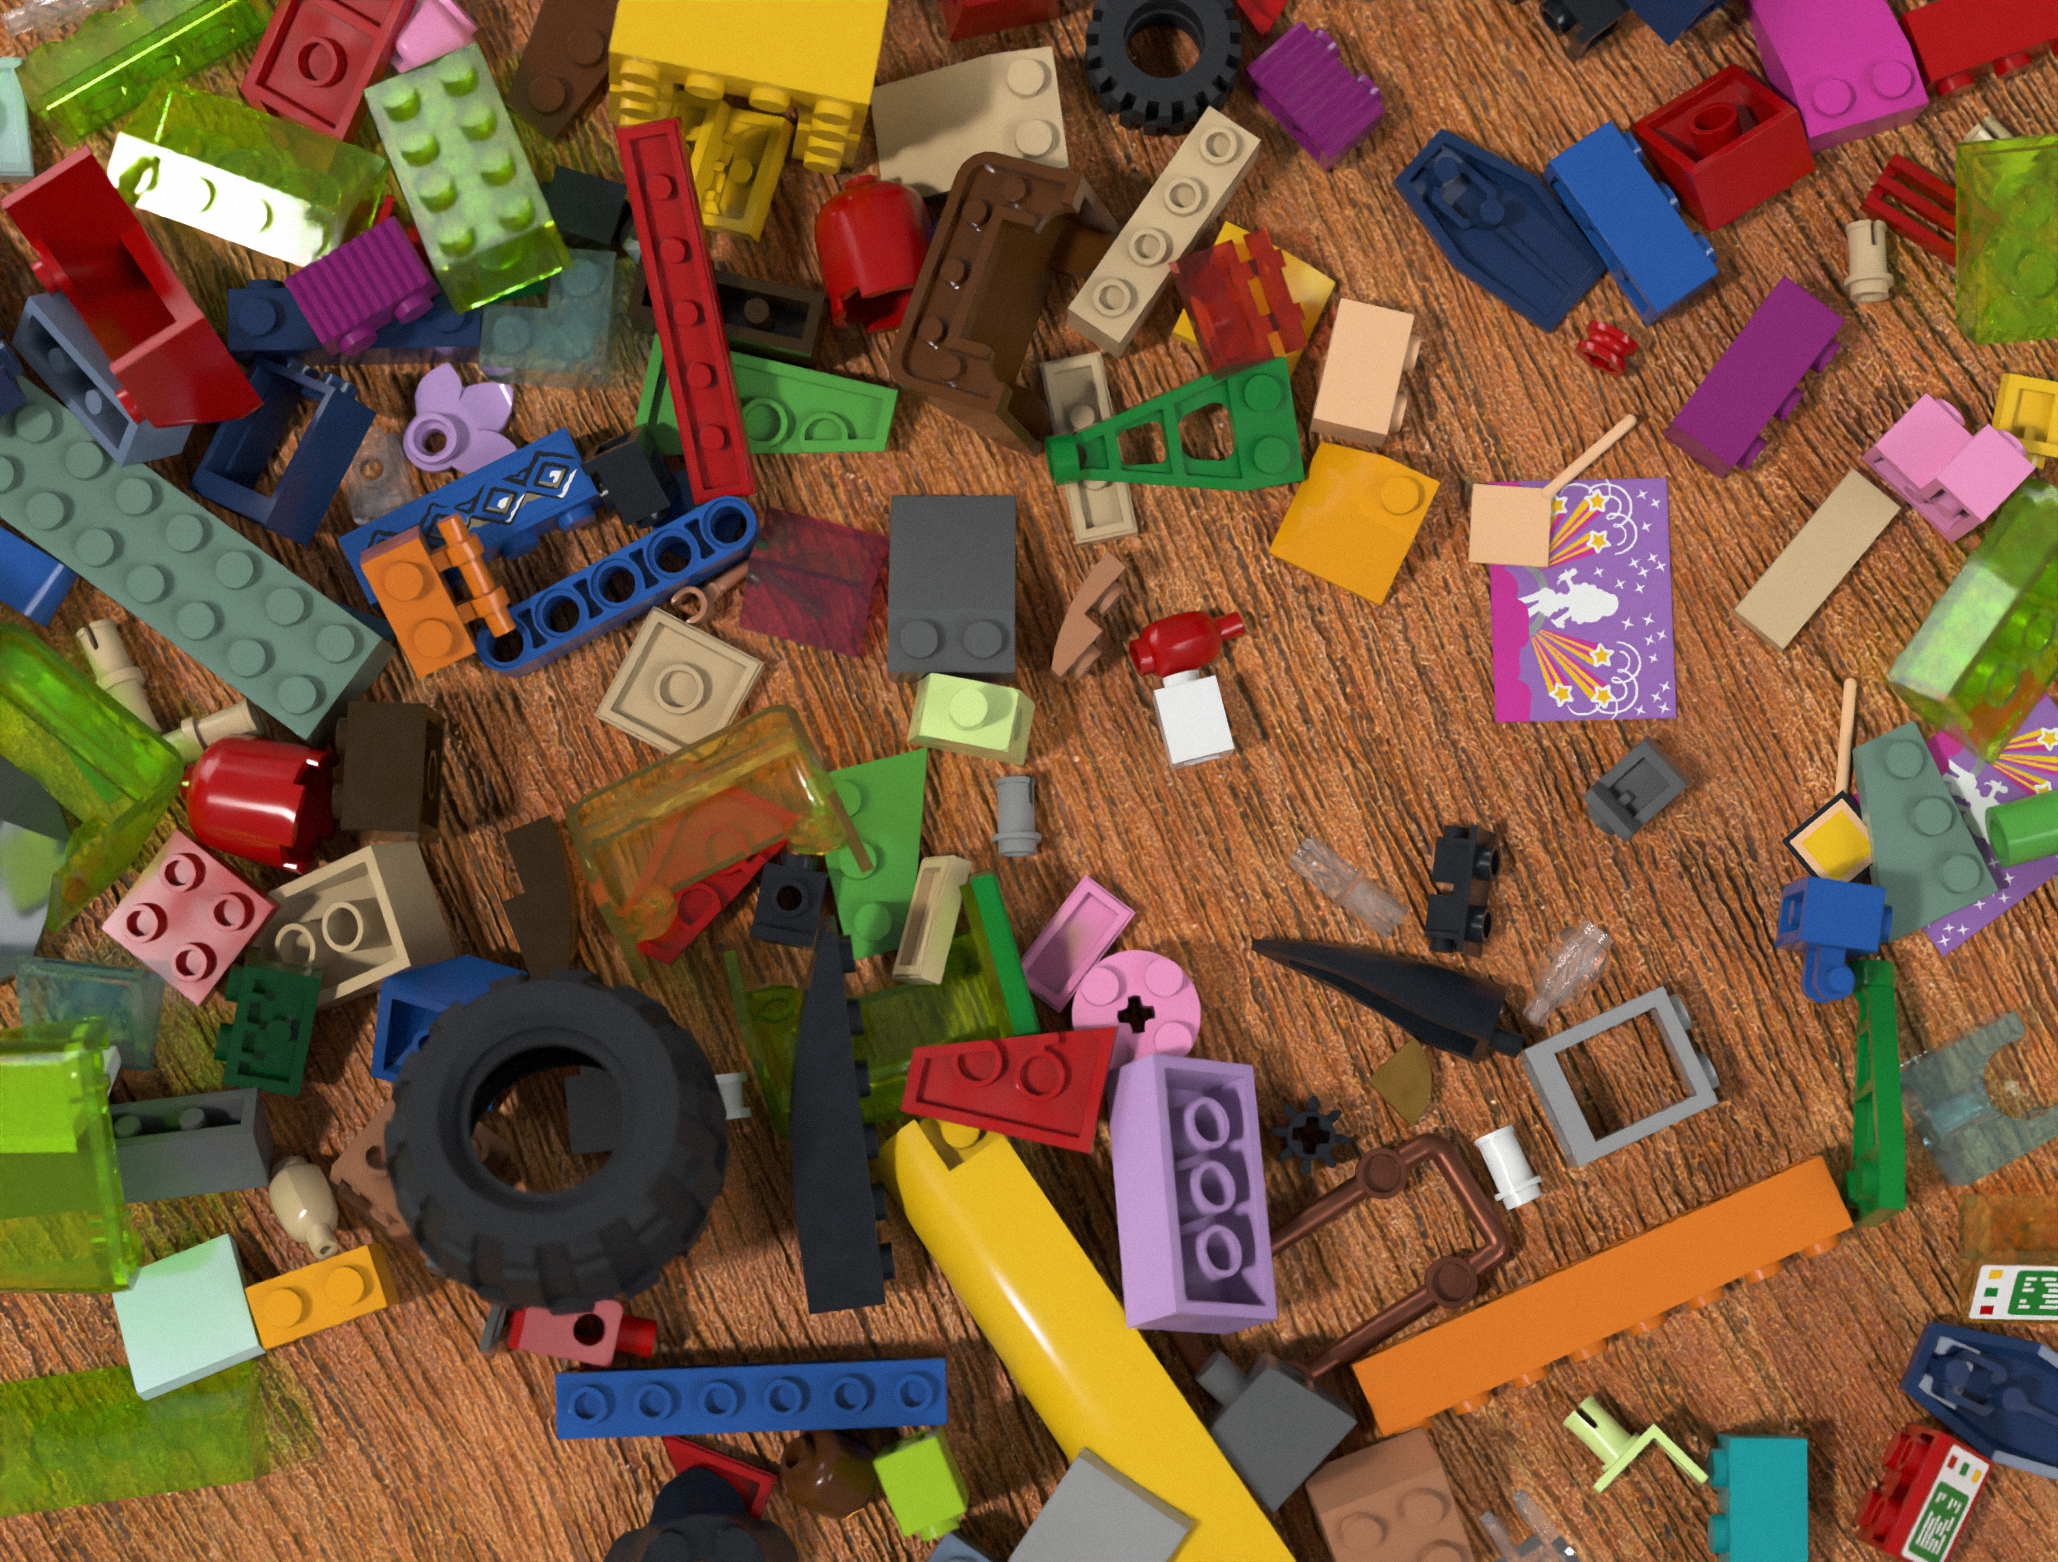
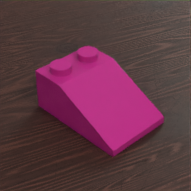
(1838, 66)

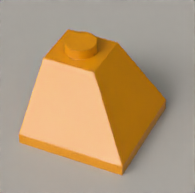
(1354, 519)

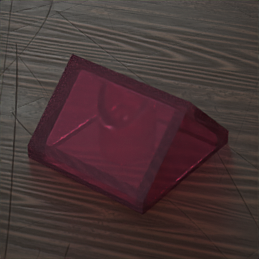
(813, 582)

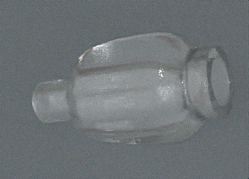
(52, 16)
(1568, 970)

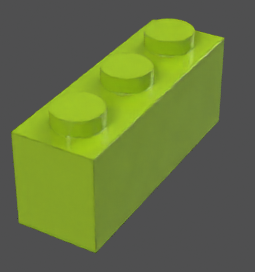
(923, 1483)

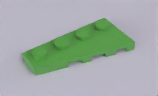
(782, 408)

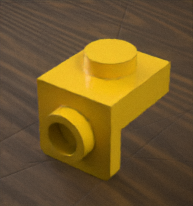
(2030, 413)

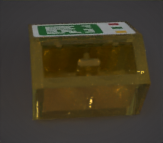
(2008, 1259)

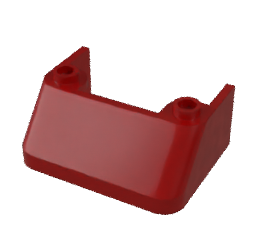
(128, 298)

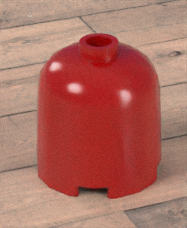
(872, 251)
(262, 800)

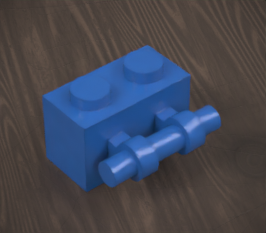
(1831, 924)

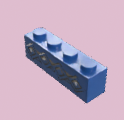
(502, 502)

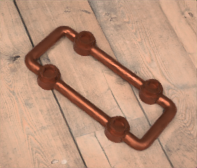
(1447, 1280)

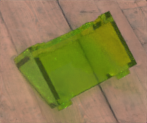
(60, 1165)

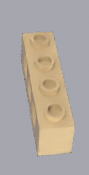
(1163, 230)

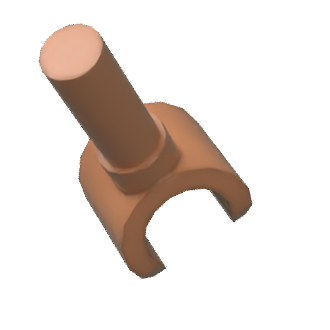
(710, 592)

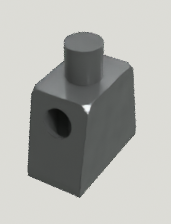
(1272, 1422)

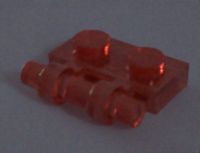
(1224, 310)

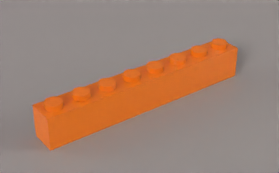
(1600, 1295)

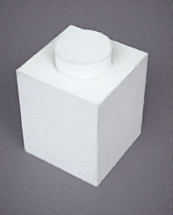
(1192, 719)

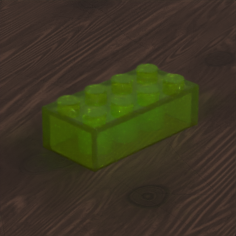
(467, 178)

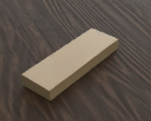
(1075, 399)
(1815, 560)

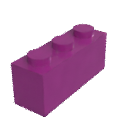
(1756, 379)

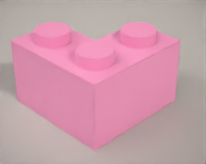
(1946, 470)

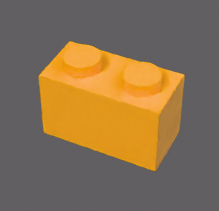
(322, 1295)

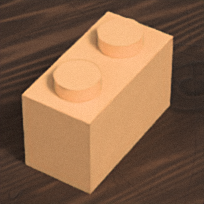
(1363, 373)

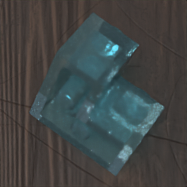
(570, 339)

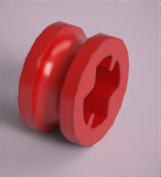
(1606, 348)

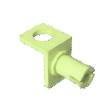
(1618, 1447)

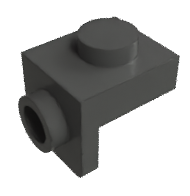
(1634, 790)

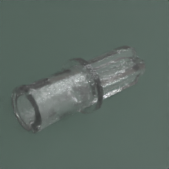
(1348, 886)

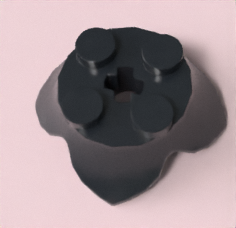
(703, 1519)

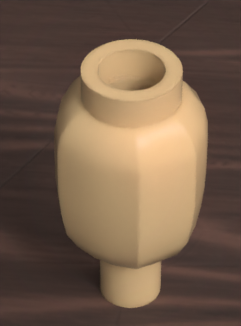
(305, 1204)

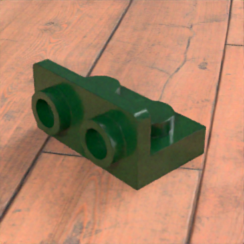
(270, 1024)

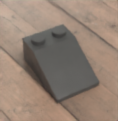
(952, 588)

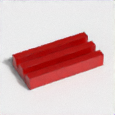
(1904, 225)

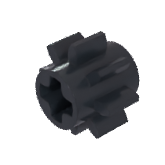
(1321, 1123)

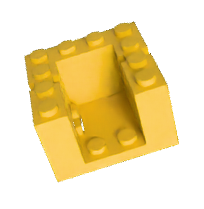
(764, 50)

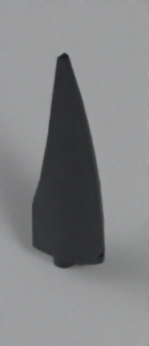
(1421, 998)

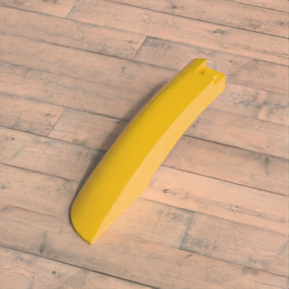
(1066, 1332)

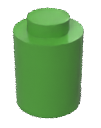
(2024, 829)

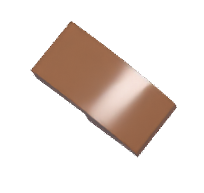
(1078, 636)

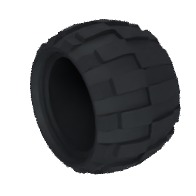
(588, 1239)

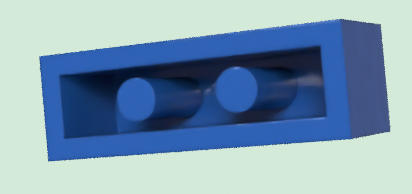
(1631, 222)

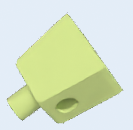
(971, 718)

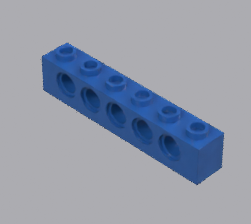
(752, 1397)

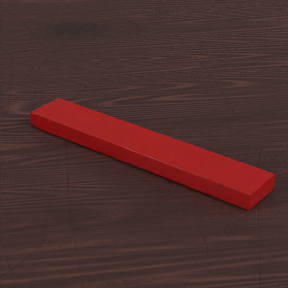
(687, 309)

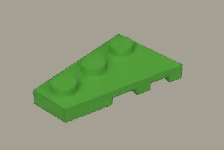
(887, 813)

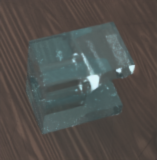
(1952, 1110)

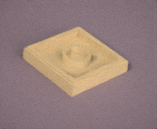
(677, 684)

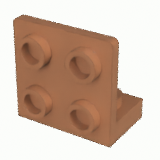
(364, 1185)

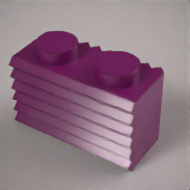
(1315, 94)
(363, 288)

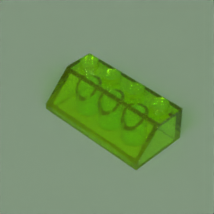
(124, 53)
(245, 174)
(1992, 633)
(99, 1442)

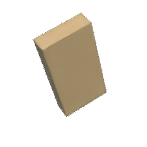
(931, 920)

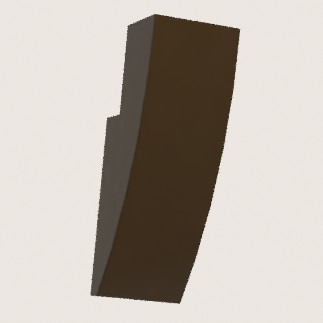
(547, 912)

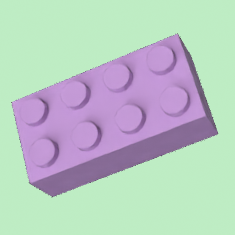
(1190, 1195)

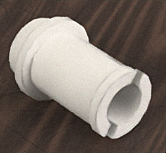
(1509, 1168)

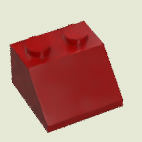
(1725, 146)

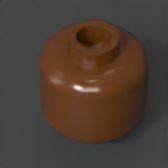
(829, 1472)

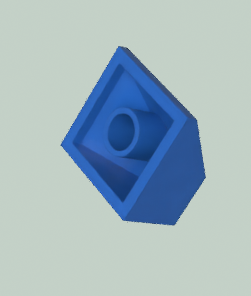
(417, 998)

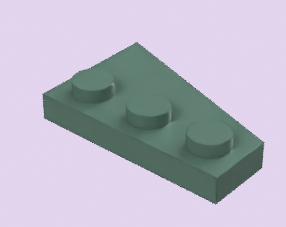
(1915, 832)

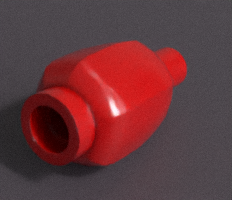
(1182, 642)

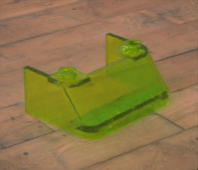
(86, 757)
(894, 1022)

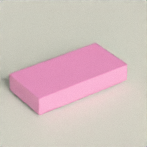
(1073, 942)

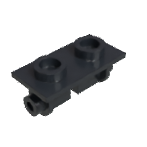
(1465, 914)

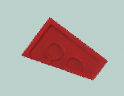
(1018, 1086)

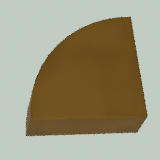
(1405, 1081)

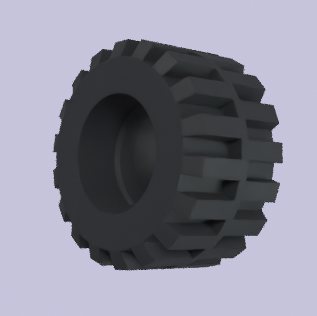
(1153, 99)

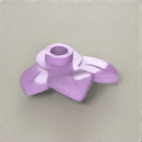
(466, 416)

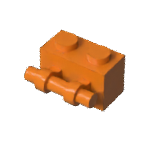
(420, 601)

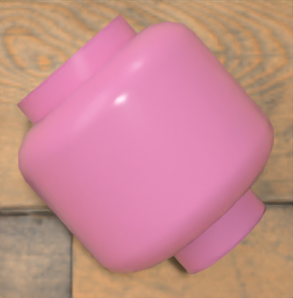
(431, 32)

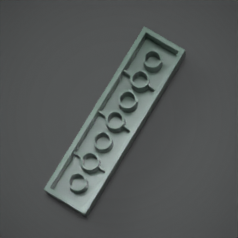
(183, 571)

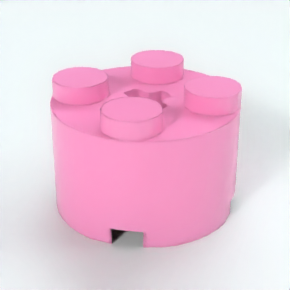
(1158, 986)

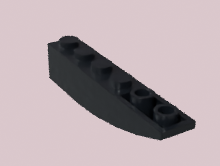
(832, 1144)

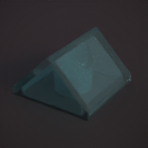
(73, 990)

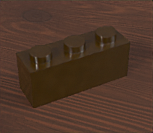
(758, 317)

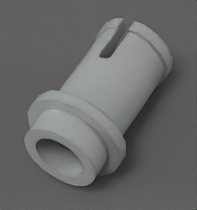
(1016, 817)

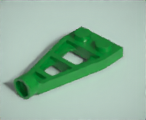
(1260, 427)
(1877, 1177)

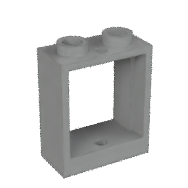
(1558, 1099)

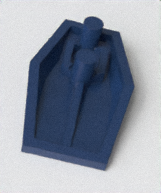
(1499, 228)
(1989, 1393)

